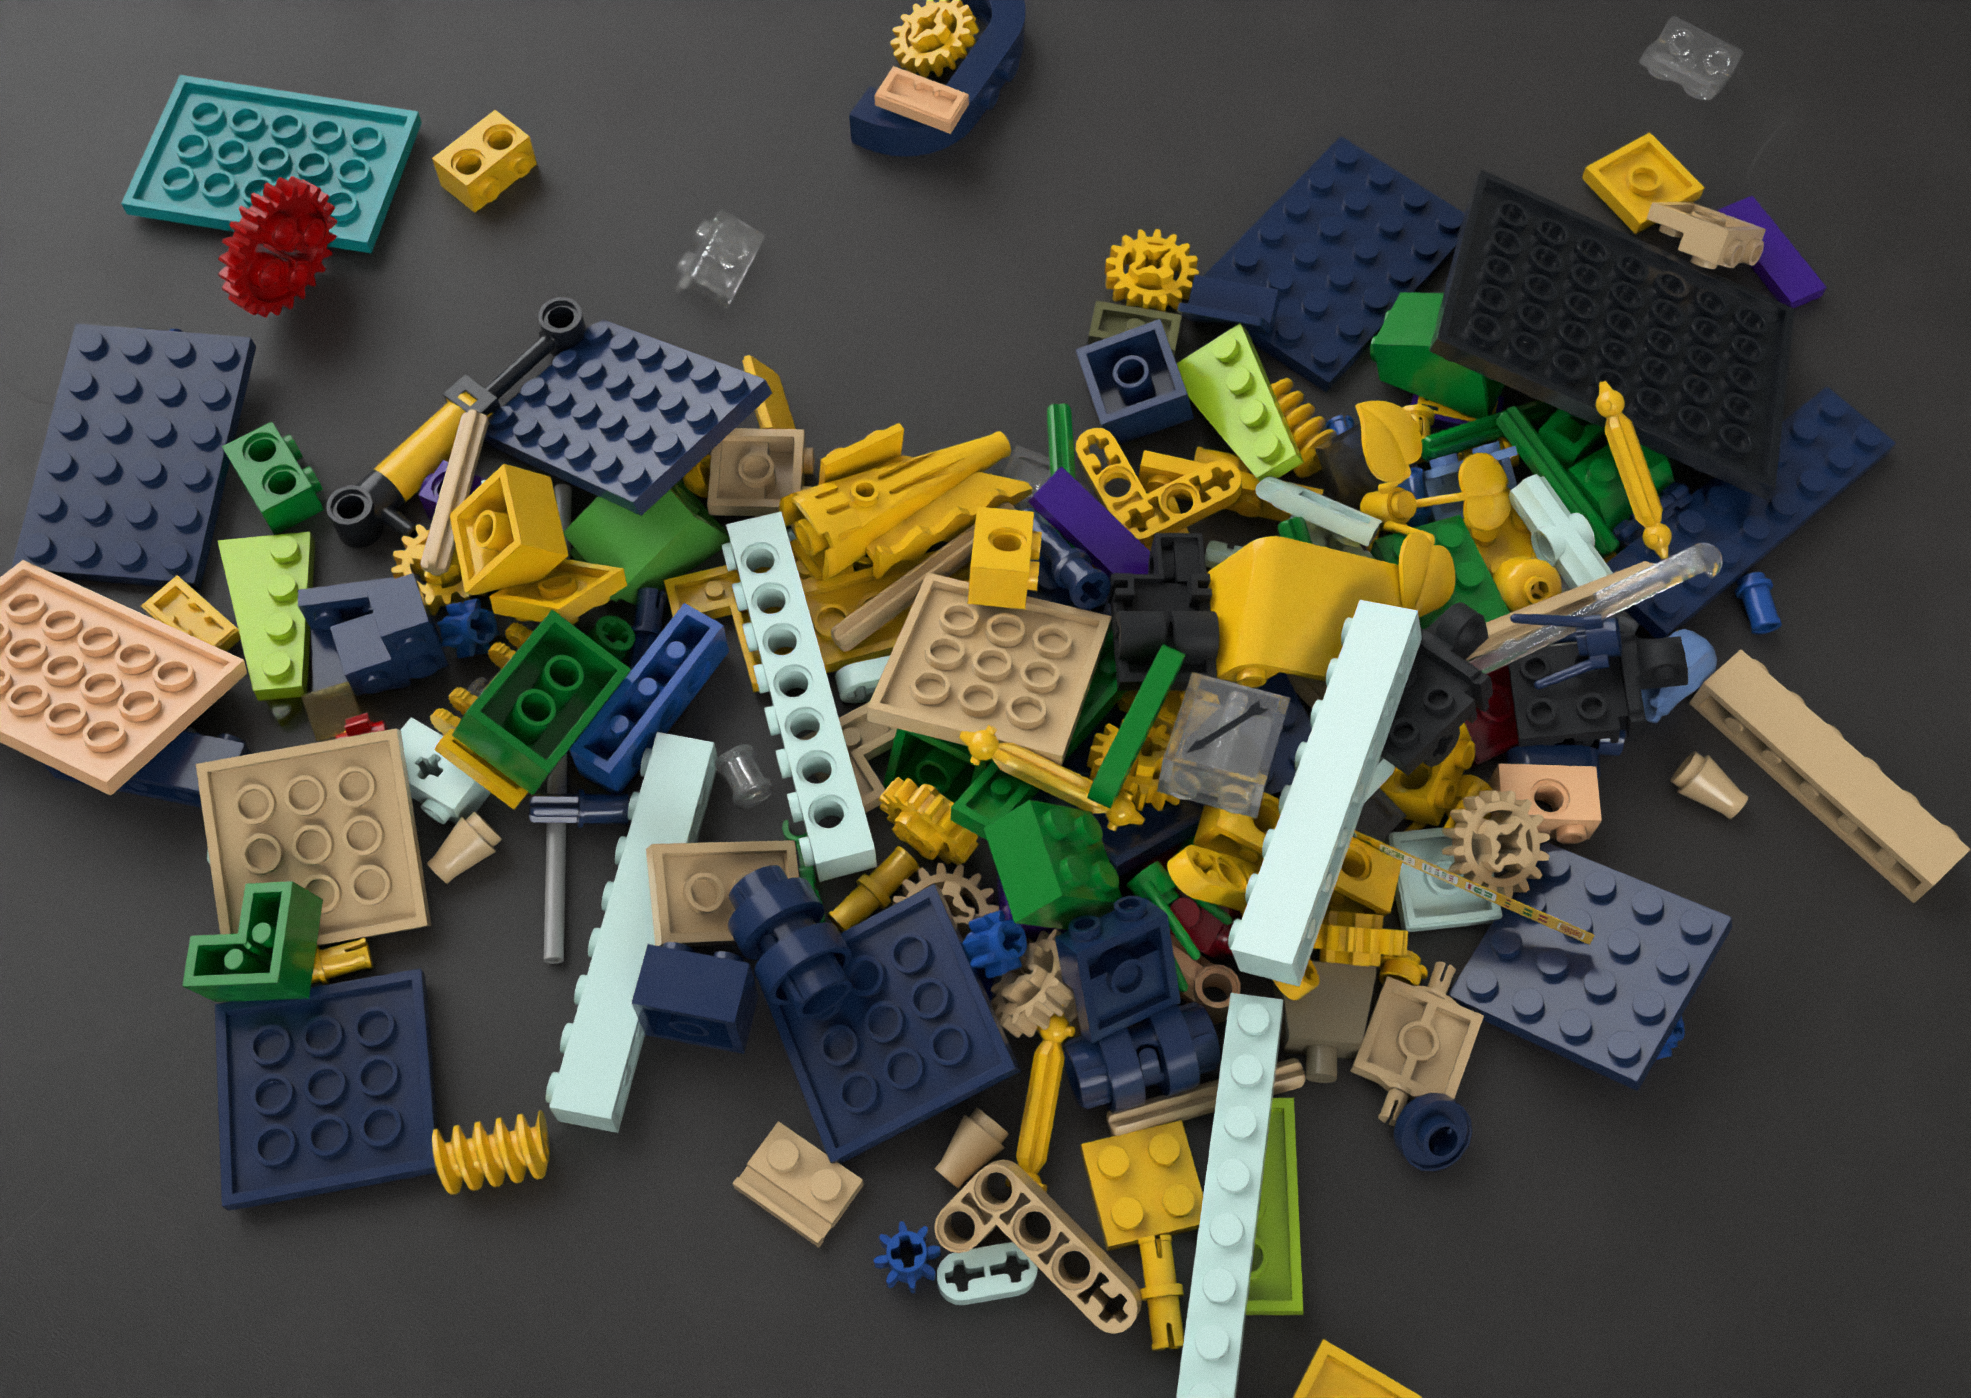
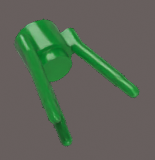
(1159, 888)

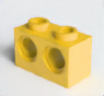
(485, 161)
(1428, 789)

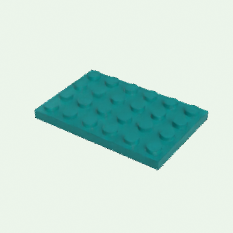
(232, 138)

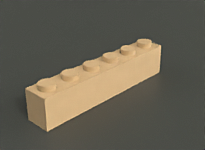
(1829, 776)

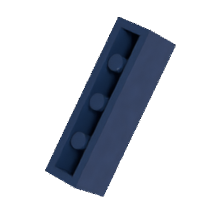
(173, 770)

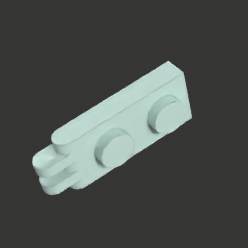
(1348, 524)

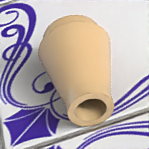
(1709, 785)
(464, 847)
(972, 1146)

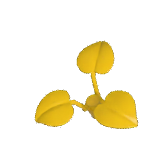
(1389, 445)

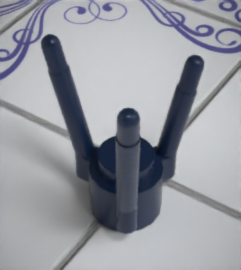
(1593, 635)

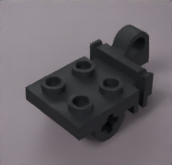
(1166, 609)
(1439, 691)
(1596, 701)

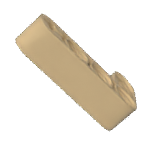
(1044, 1253)

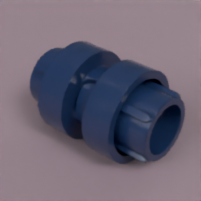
(797, 954)
(1161, 1050)

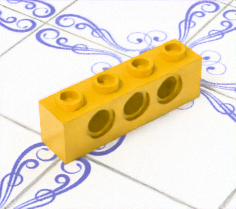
(1364, 882)

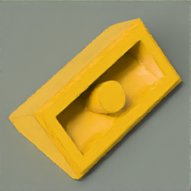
(774, 411)

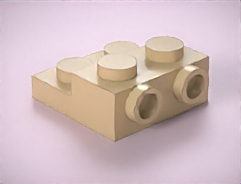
(1709, 234)
(756, 470)

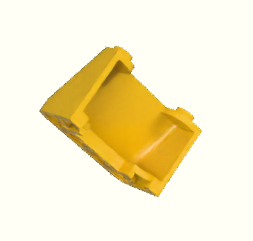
(1287, 606)

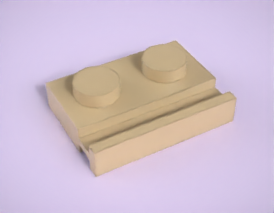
(798, 1184)

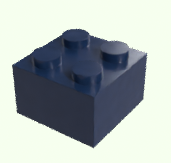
(1135, 382)
(696, 997)

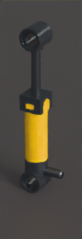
(404, 470)

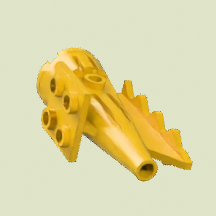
(892, 502)

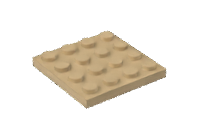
(990, 666)
(326, 819)

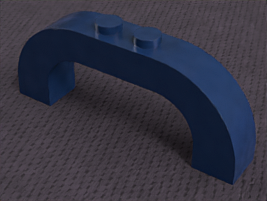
(980, 75)

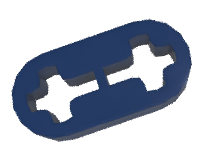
(1555, 755)

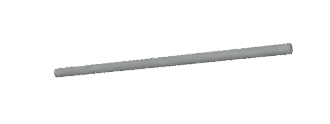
(556, 832)

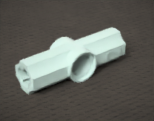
(1556, 534)

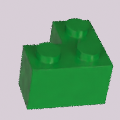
(269, 954)

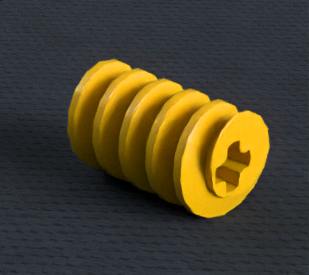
(1304, 431)
(491, 1154)

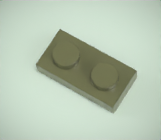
(1113, 319)

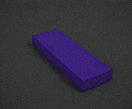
(1780, 264)
(1089, 525)

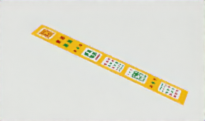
(1477, 889)

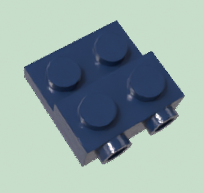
(1119, 966)

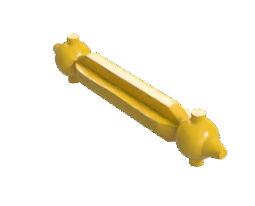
(1633, 470)
(1047, 776)
(1042, 1098)

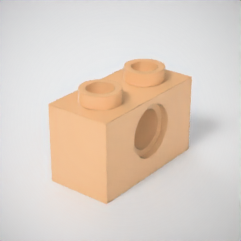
(1567, 789)

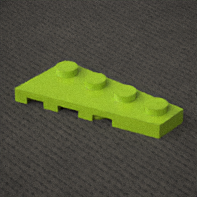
(1239, 402)
(264, 589)
(1277, 1249)

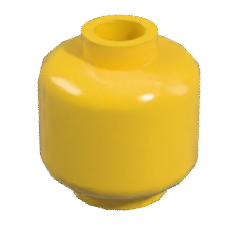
(1526, 582)

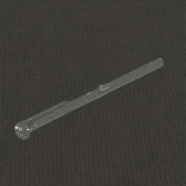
(1611, 600)

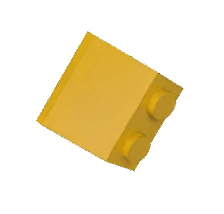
(508, 531)

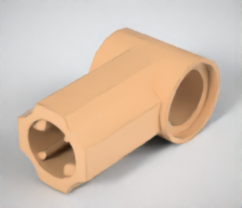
(1203, 974)

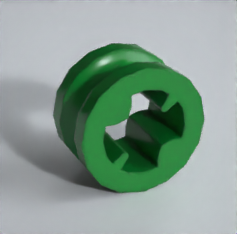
(617, 630)

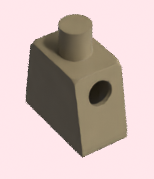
(1329, 1018)

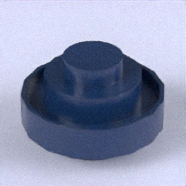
(1433, 1131)

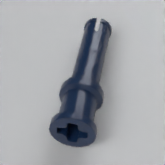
(1071, 566)

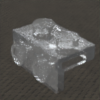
(1691, 59)

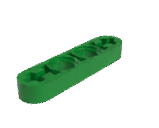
(1136, 726)

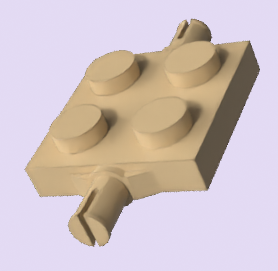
(1416, 1041)

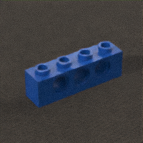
(650, 699)

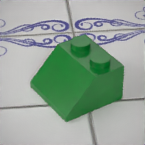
(1603, 487)

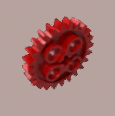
(283, 220)

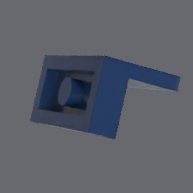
(1231, 303)

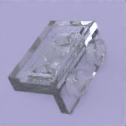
(720, 259)

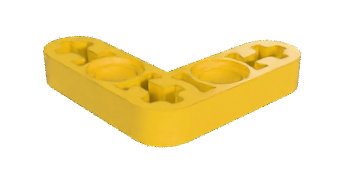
(1139, 503)
(1223, 882)

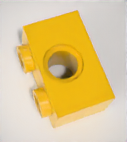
(1002, 558)

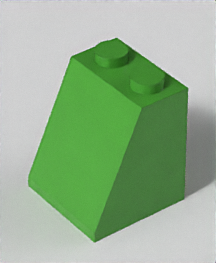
(650, 547)

